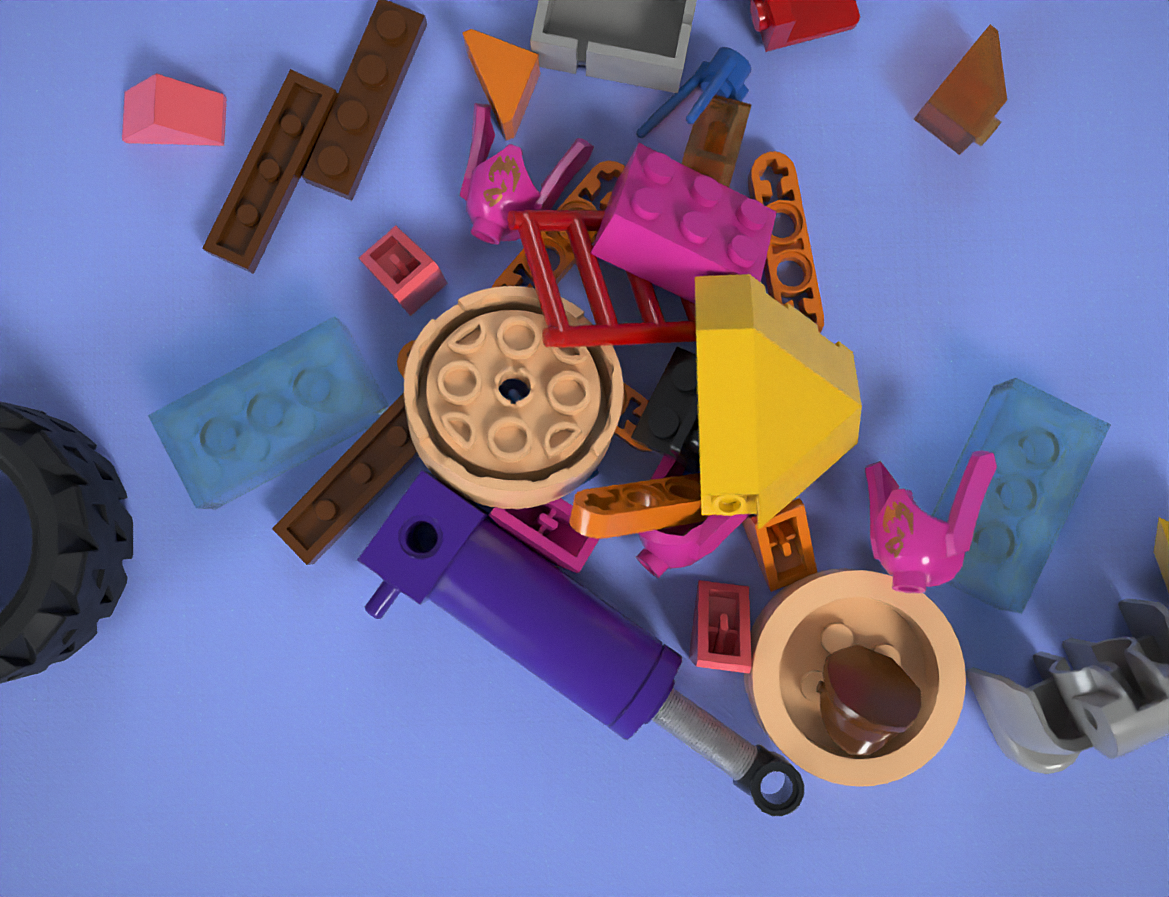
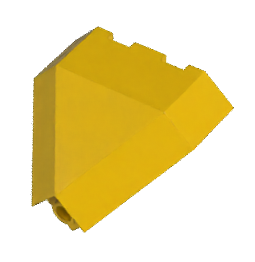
(770, 399)

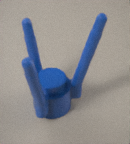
(720, 77)

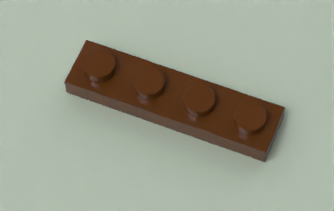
(365, 99)
(271, 172)
(349, 486)

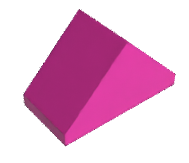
(548, 533)

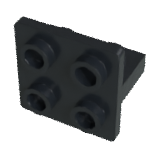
(672, 413)

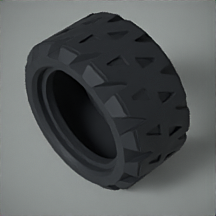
(76, 540)

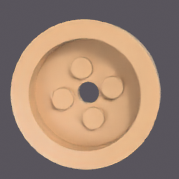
(480, 440)
(837, 612)

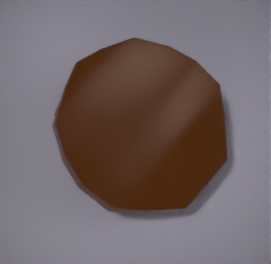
(866, 699)

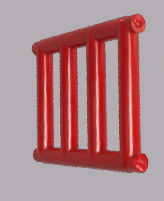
(607, 329)

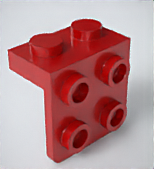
(799, 21)

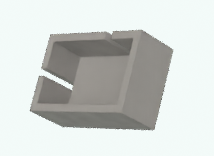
(616, 39)

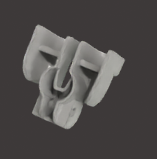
(1108, 701)

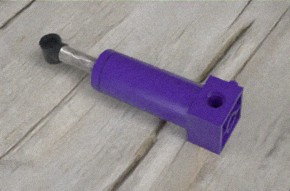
(555, 630)

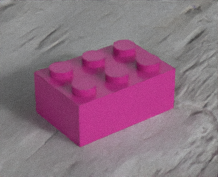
(680, 225)

